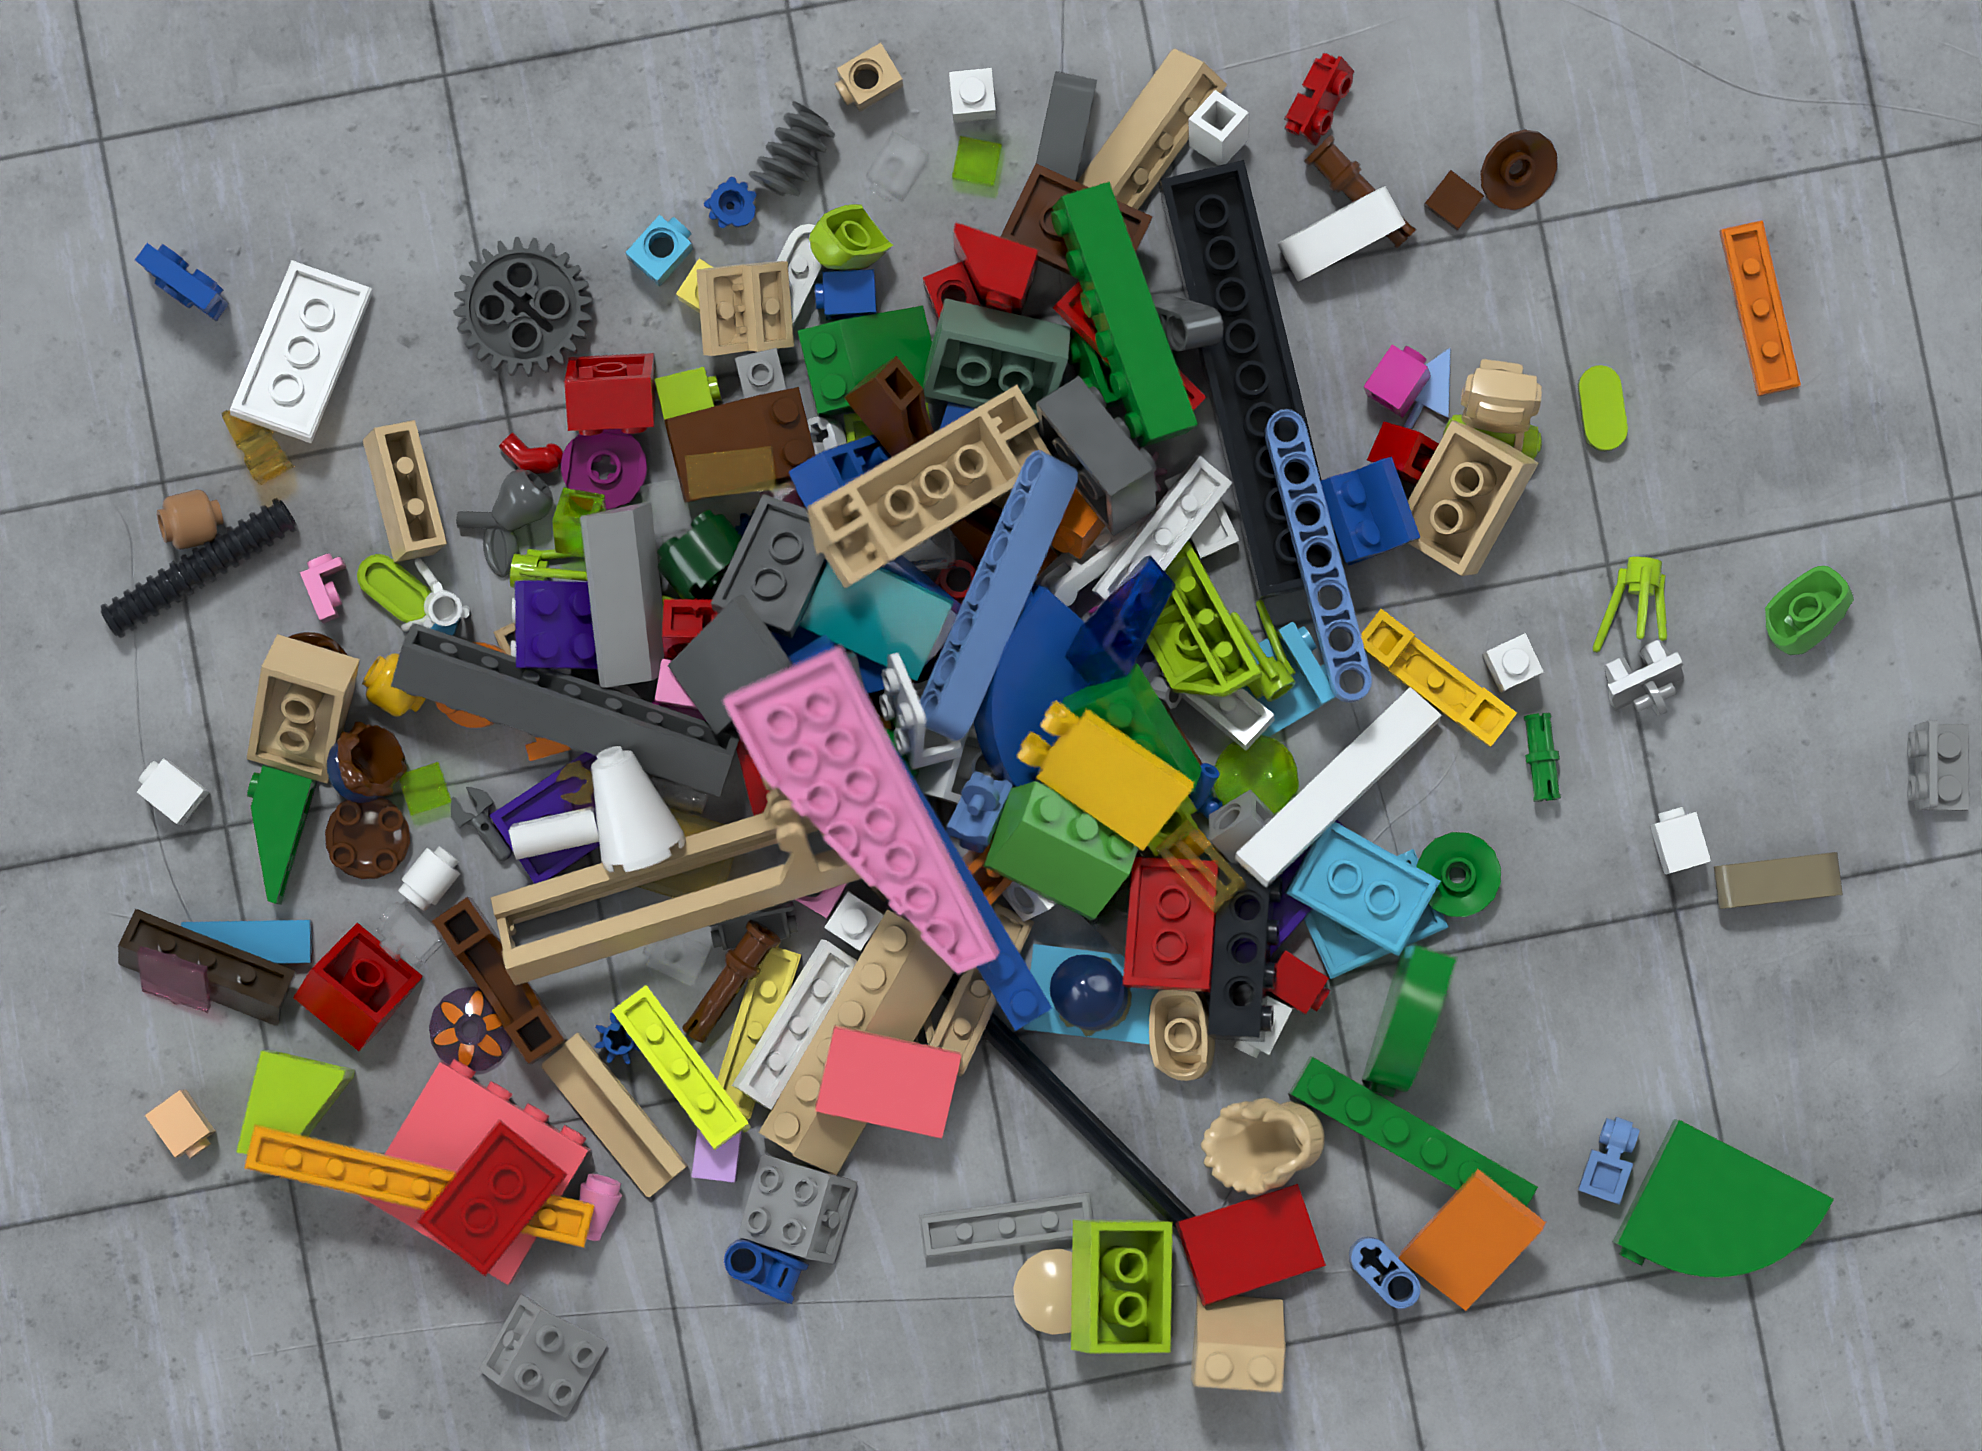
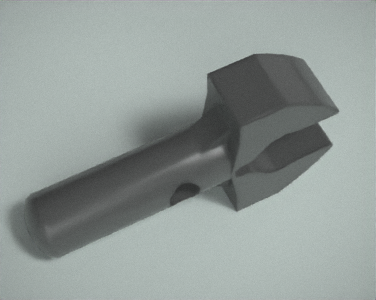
(481, 822)

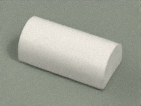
(554, 833)

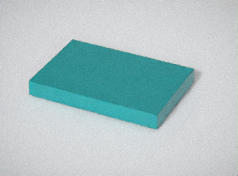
(879, 617)

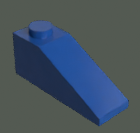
(836, 468)

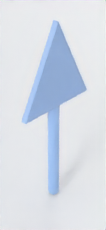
(1436, 390)

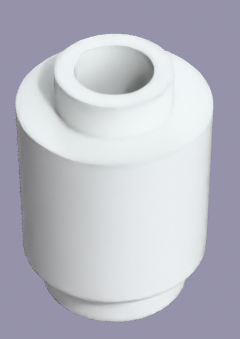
(429, 877)

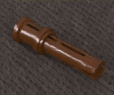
(1345, 177)
(740, 965)

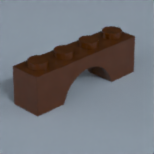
(517, 1006)

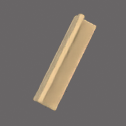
(1153, 129)
(614, 1115)

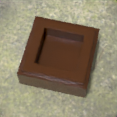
(1454, 200)

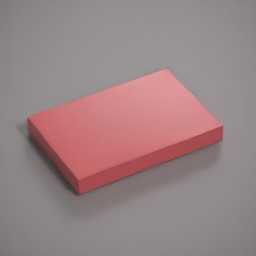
(888, 1081)

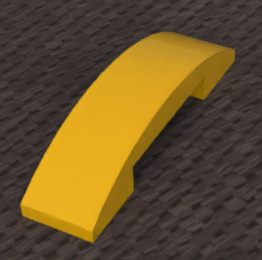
(1436, 679)

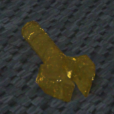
(576, 769)

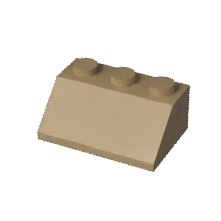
(1467, 497)

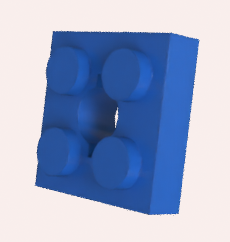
(173, 278)

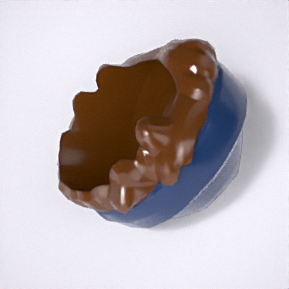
(365, 763)

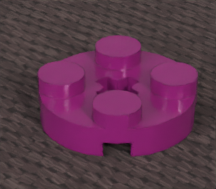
(624, 452)

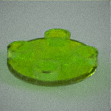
(1264, 768)

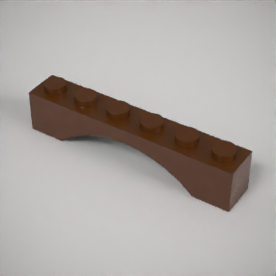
(897, 415)

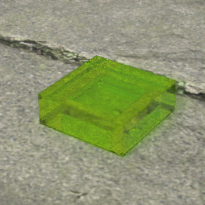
(976, 161)
(425, 789)

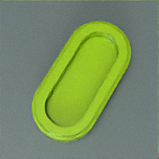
(1602, 408)
(393, 587)

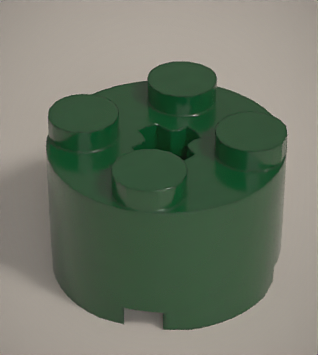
(700, 557)

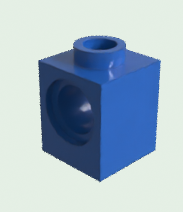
(847, 294)

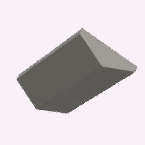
(624, 593)

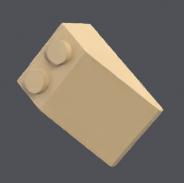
(301, 707)

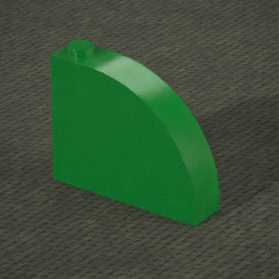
(1408, 1019)
(1716, 1209)

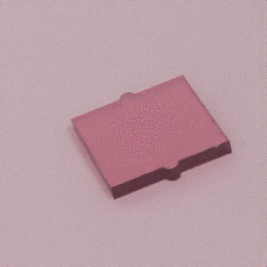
(174, 979)

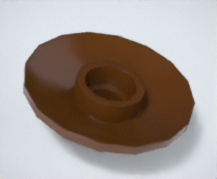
(1529, 176)

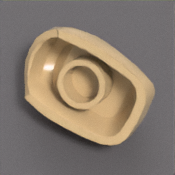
(1180, 1034)

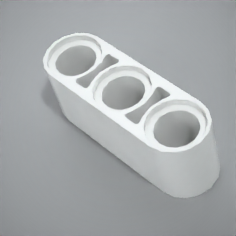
(1341, 233)

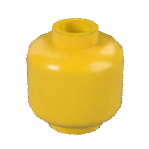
(379, 689)

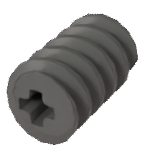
(793, 151)

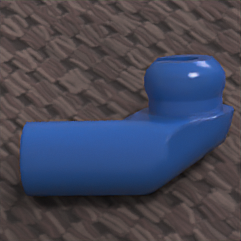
(1203, 794)

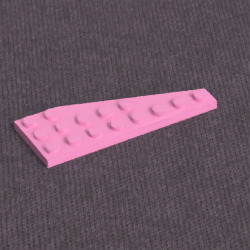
(836, 764)

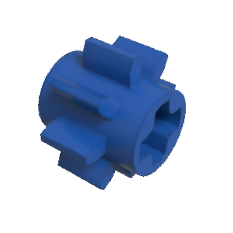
(608, 1042)

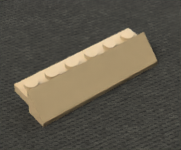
(925, 487)
(884, 995)

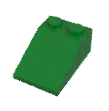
(852, 348)

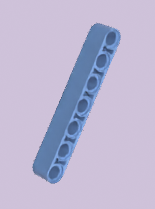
(1319, 534)
(997, 594)

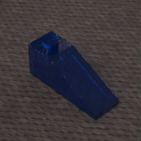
(1121, 625)

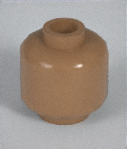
(189, 519)

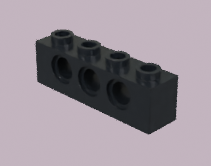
(1231, 931)

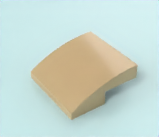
(745, 308)

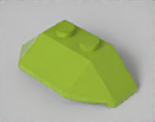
(1197, 637)

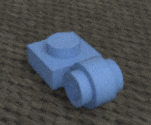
(1606, 1173)

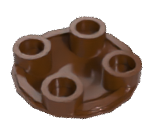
(367, 838)

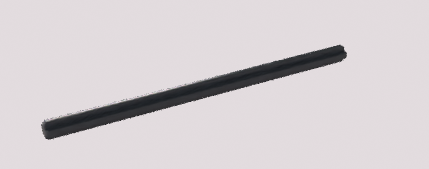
(1081, 1117)

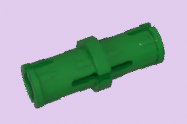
(1542, 757)

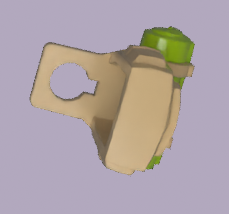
(1501, 404)

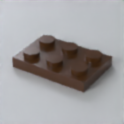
(1032, 223)

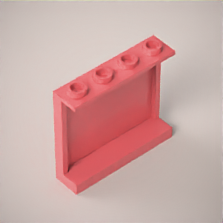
(450, 1124)

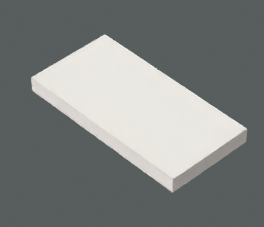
(301, 351)

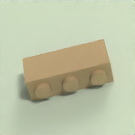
(404, 491)

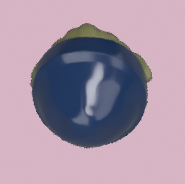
(1090, 993)

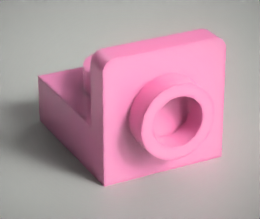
(322, 594)

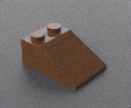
(748, 423)

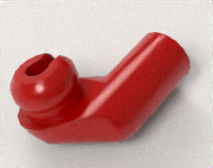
(537, 460)

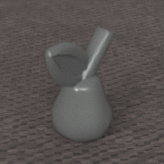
(521, 501)

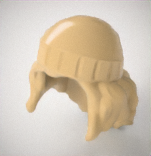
(1262, 1144)

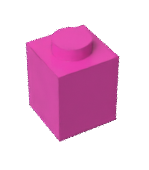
(1398, 379)

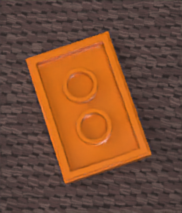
(1472, 1240)

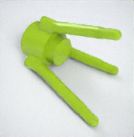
(533, 568)
(1644, 579)
(1277, 674)

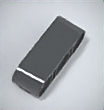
(1066, 123)
(1188, 322)

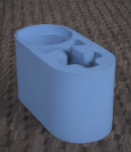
(1384, 1256)

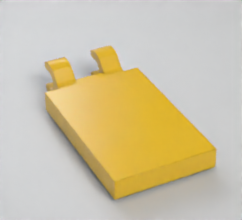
(1106, 774)

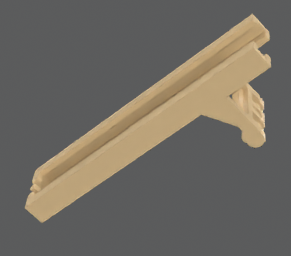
(797, 878)

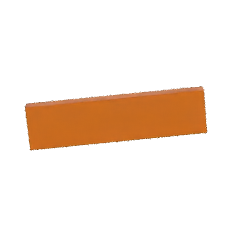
(1760, 308)

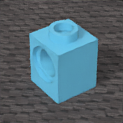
(660, 268)

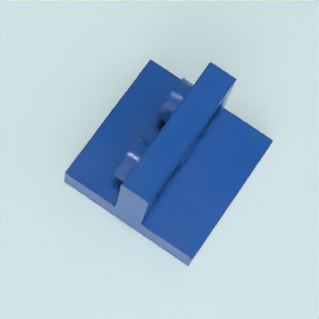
(1369, 511)

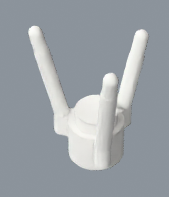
(440, 605)

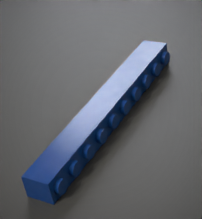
(1008, 973)

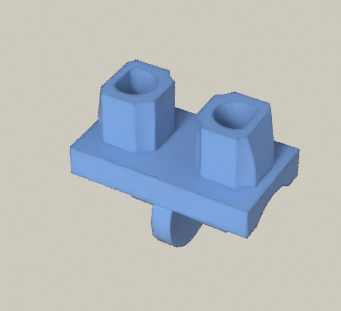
(978, 811)

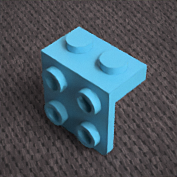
(1311, 679)

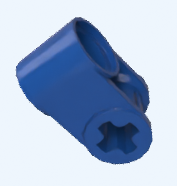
(767, 1270)

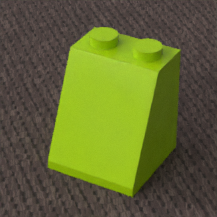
(291, 1094)

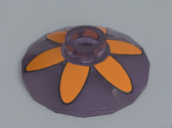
(447, 1035)

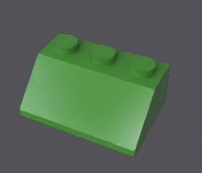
(1059, 850)

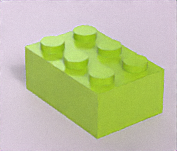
(1121, 1286)

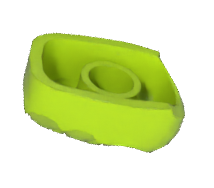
(847, 239)

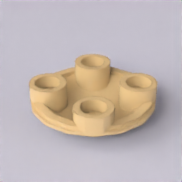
(1045, 1291)

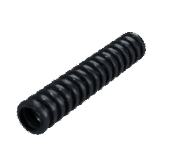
(198, 568)

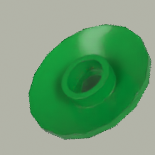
(1480, 869)

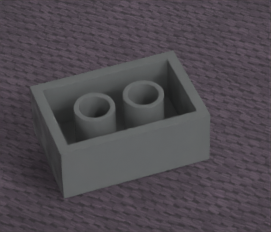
(1110, 468)

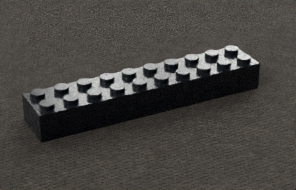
(1251, 367)

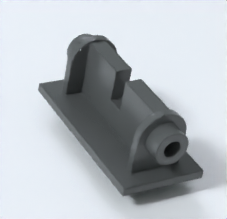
(773, 917)

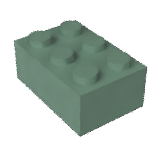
(988, 351)

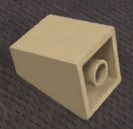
(1239, 1344)

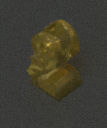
(262, 453)

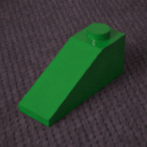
(279, 817)

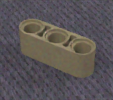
(1778, 880)

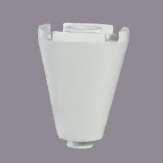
(630, 813)

